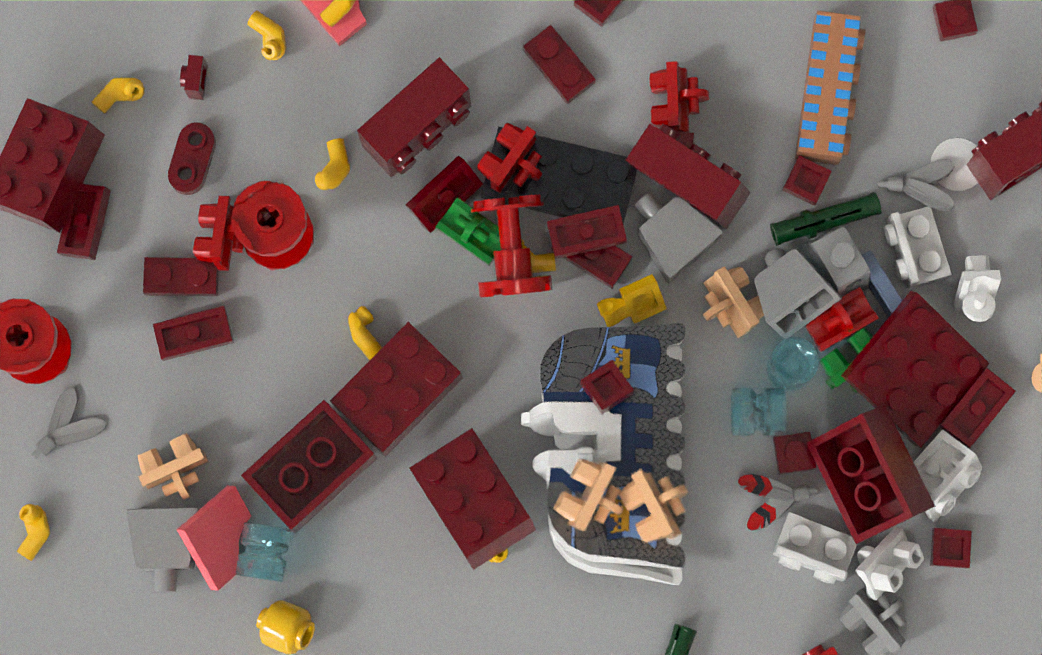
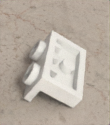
(917, 247)
(946, 471)
(814, 547)

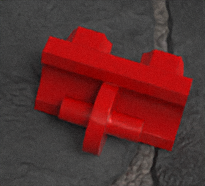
(682, 97)
(519, 144)
(224, 241)
(841, 320)

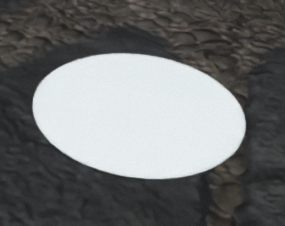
(959, 152)

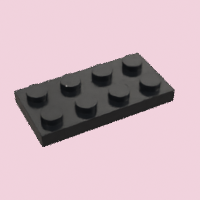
(572, 179)

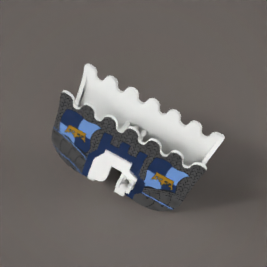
(629, 437)

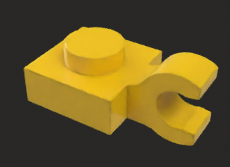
(638, 302)

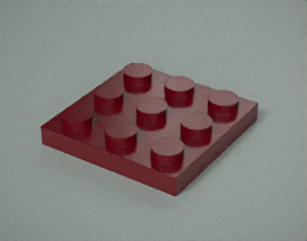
(915, 368)

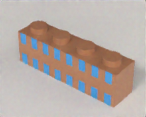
(828, 87)

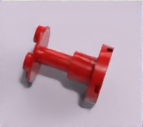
(272, 225)
(512, 262)
(32, 342)

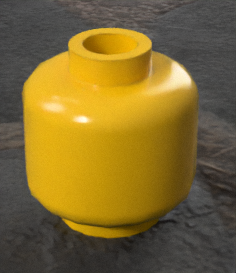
(285, 627)

